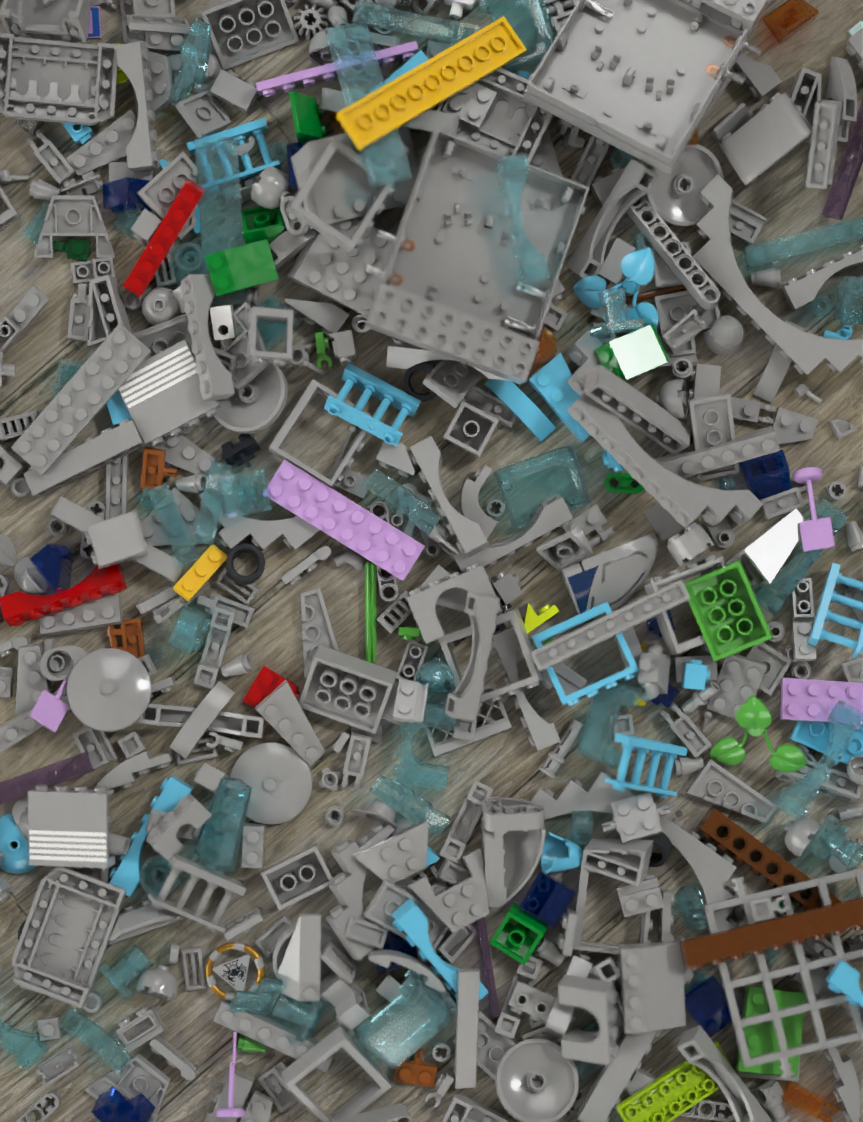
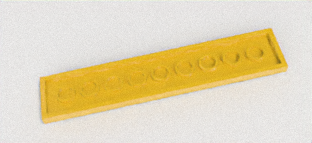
(431, 83)

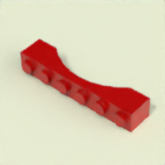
(164, 237)
(22, 607)

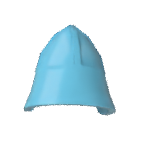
(559, 854)

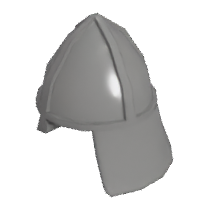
(725, 335)

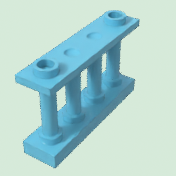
(257, 129)
(379, 389)
(824, 614)
(643, 746)

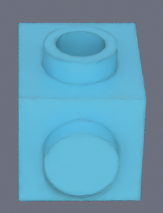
(80, 133)
(695, 675)

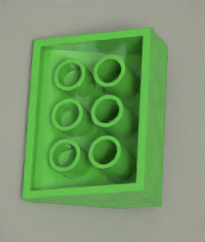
(727, 610)
(762, 1037)

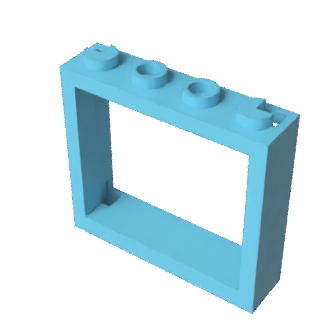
(607, 682)

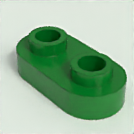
(624, 484)

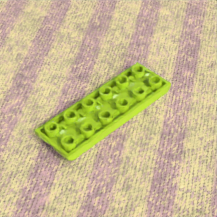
(669, 1094)

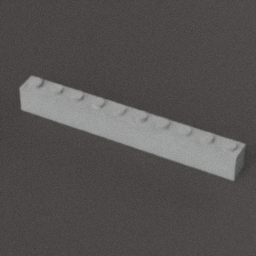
(615, 1078)

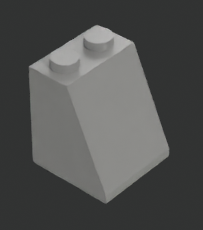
(117, 540)

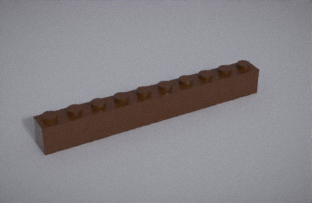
(773, 933)

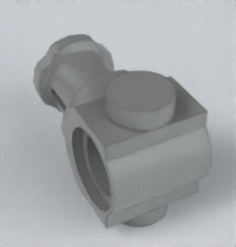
(770, 1097)

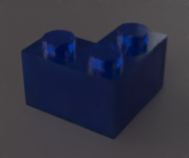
(123, 195)
(114, 1108)

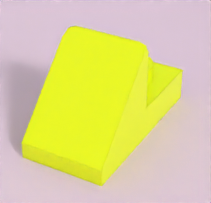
(532, 620)

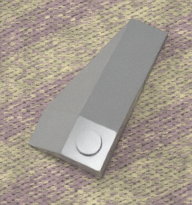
(302, 960)

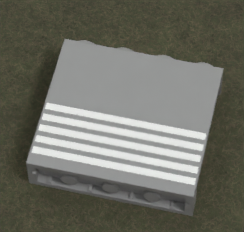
(166, 394)
(69, 826)

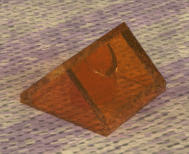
(790, 19)

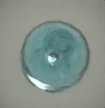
(438, 675)

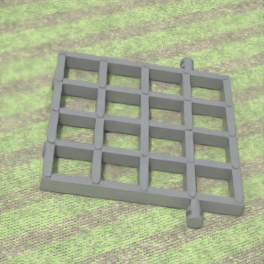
(802, 966)

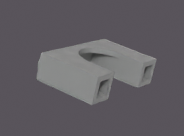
(423, 602)
(599, 999)

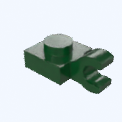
(76, 249)

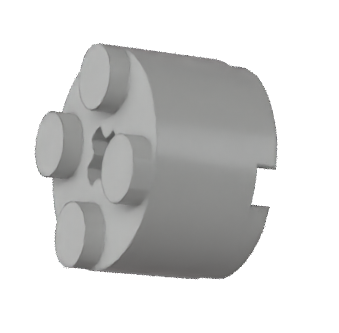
(690, 544)

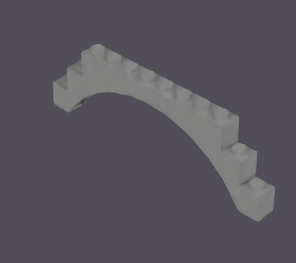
(720, 262)
(676, 495)
(708, 866)

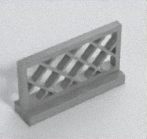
(481, 733)

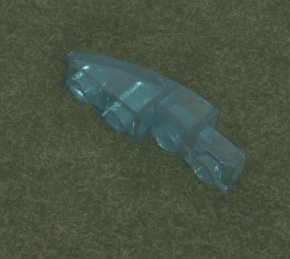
(196, 56)

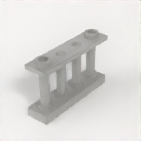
(824, 144)
(197, 872)

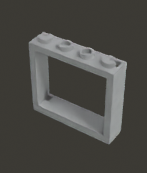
(320, 226)
(275, 447)
(662, 618)
(525, 644)
(645, 926)
(320, 1053)

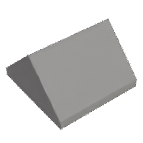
(566, 549)

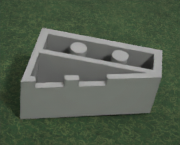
(805, 93)
(617, 860)

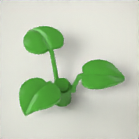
(755, 718)

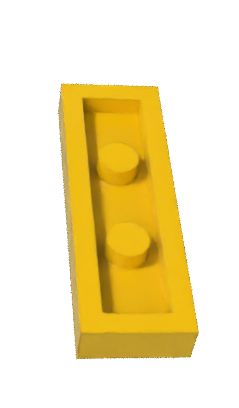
(200, 572)

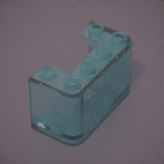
(404, 1023)

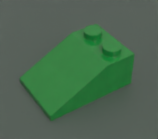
(306, 118)
(241, 267)

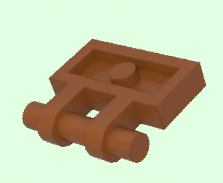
(131, 637)

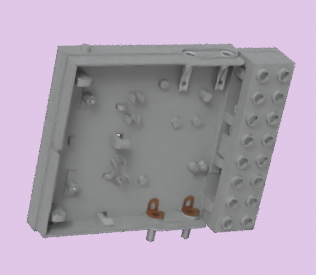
(670, 51)
(457, 282)

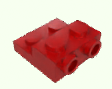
(264, 684)

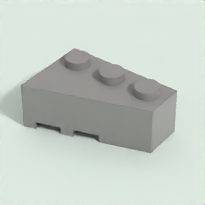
(105, 309)

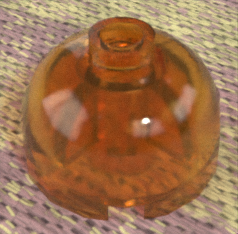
(546, 349)

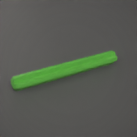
(370, 612)

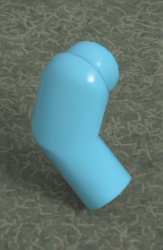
(844, 333)

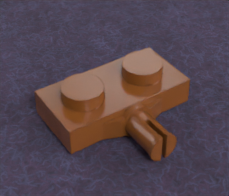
(154, 468)
(416, 1071)

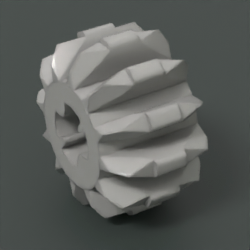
(302, 24)

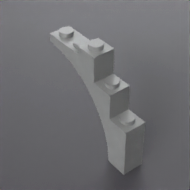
(264, 533)
(349, 886)

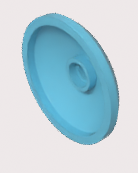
(15, 859)

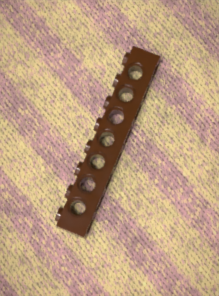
(715, 819)

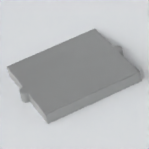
(662, 522)

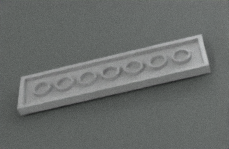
(81, 399)

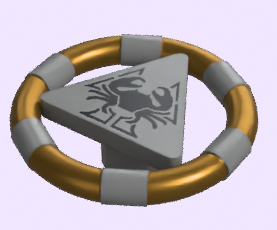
(234, 970)

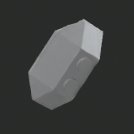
(140, 920)

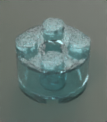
(148, 874)

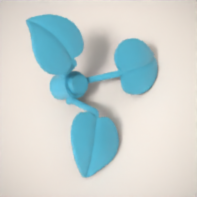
(639, 270)

